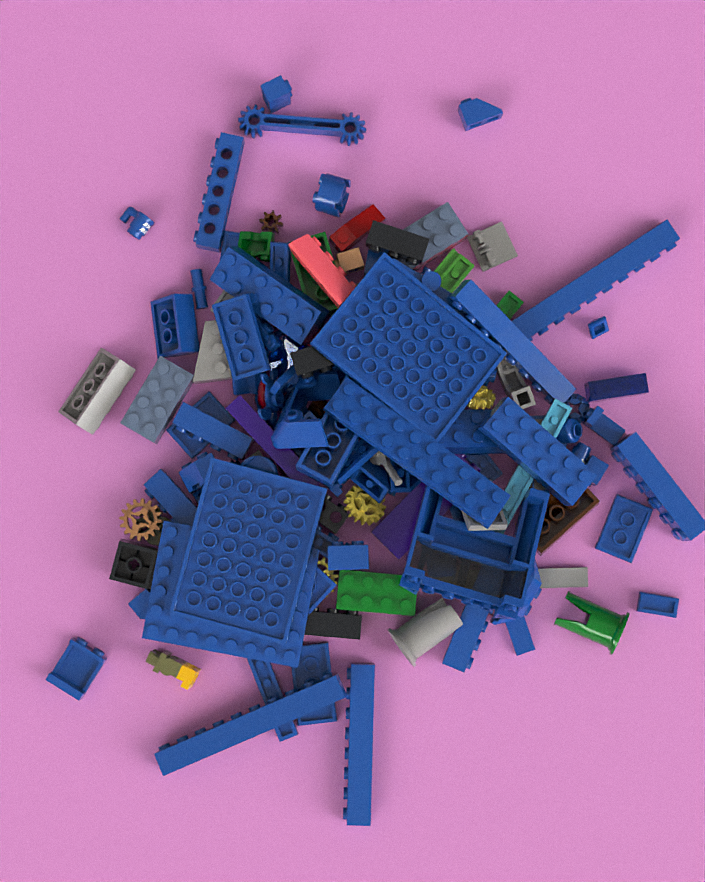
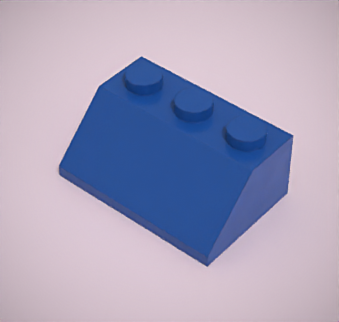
(175, 325)

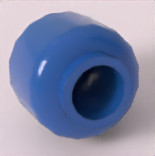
(570, 432)

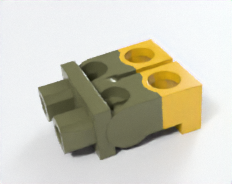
(173, 666)

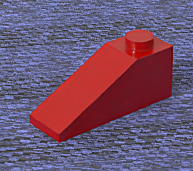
(355, 229)

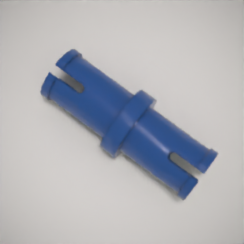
(199, 289)

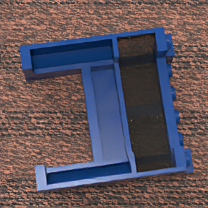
(474, 565)

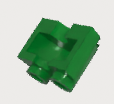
(256, 244)

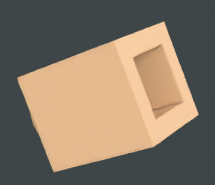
(350, 261)

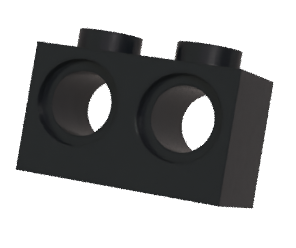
(329, 509)

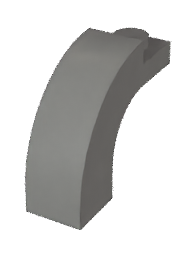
(514, 385)

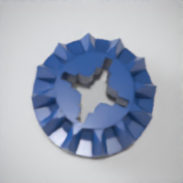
(583, 407)

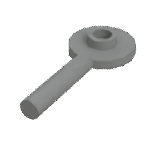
(379, 459)

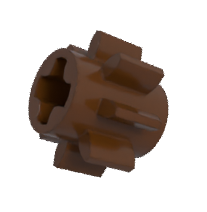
(275, 225)

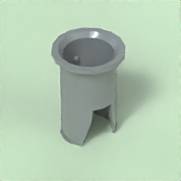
(425, 630)

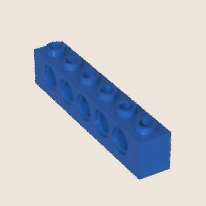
(234, 145)

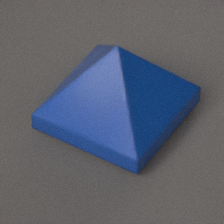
(598, 327)

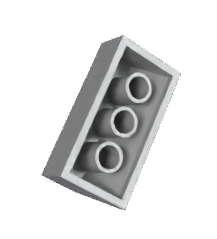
(97, 391)

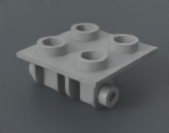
(492, 246)

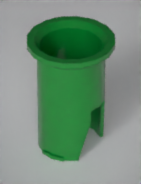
(602, 626)

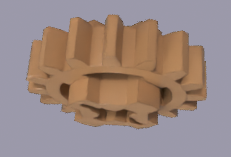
(144, 511)

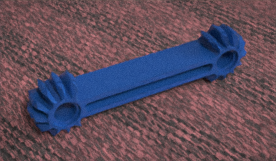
(302, 125)

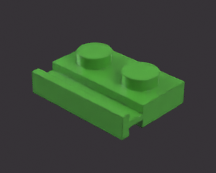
(453, 270)

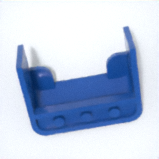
(291, 427)

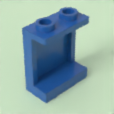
(77, 668)

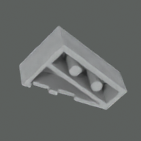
(212, 359)

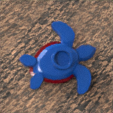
(267, 401)

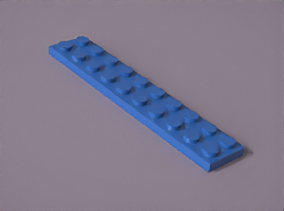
(417, 453)

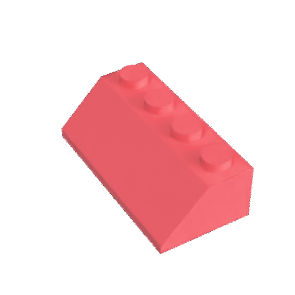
(321, 269)

